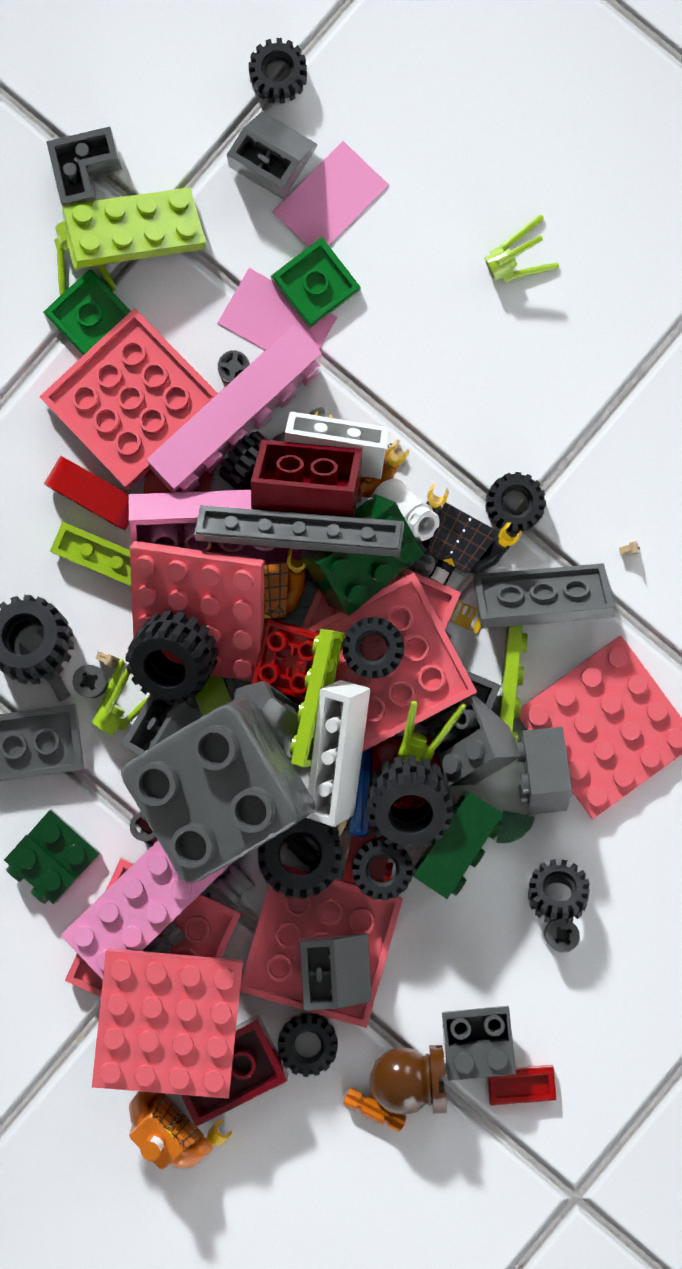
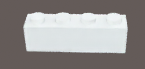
(337, 751)

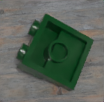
(51, 858)

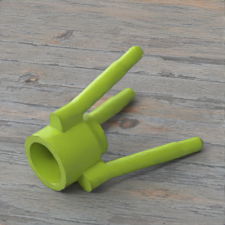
(62, 243)
(502, 260)
(109, 714)
(415, 743)

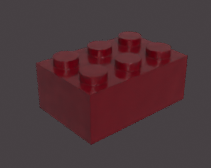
(306, 478)
(254, 1072)

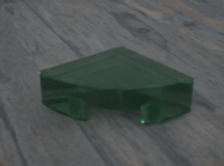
(514, 826)

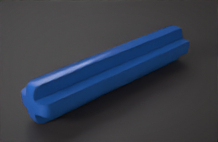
(359, 822)

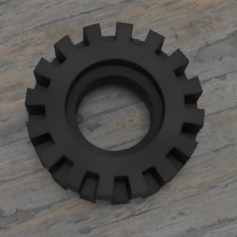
(273, 52)
(240, 464)
(529, 488)
(353, 640)
(376, 889)
(558, 909)
(299, 1063)

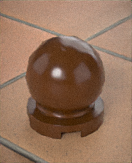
(407, 1080)

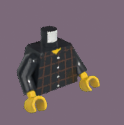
(462, 541)

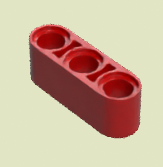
(90, 492)

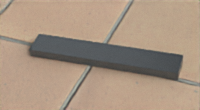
(299, 531)

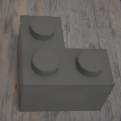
(80, 158)
(546, 779)

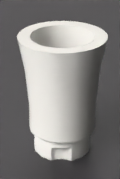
(416, 512)

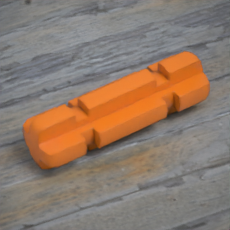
(368, 1107)

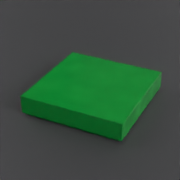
(315, 282)
(86, 311)

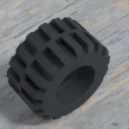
(51, 651)
(159, 674)
(413, 825)
(313, 882)

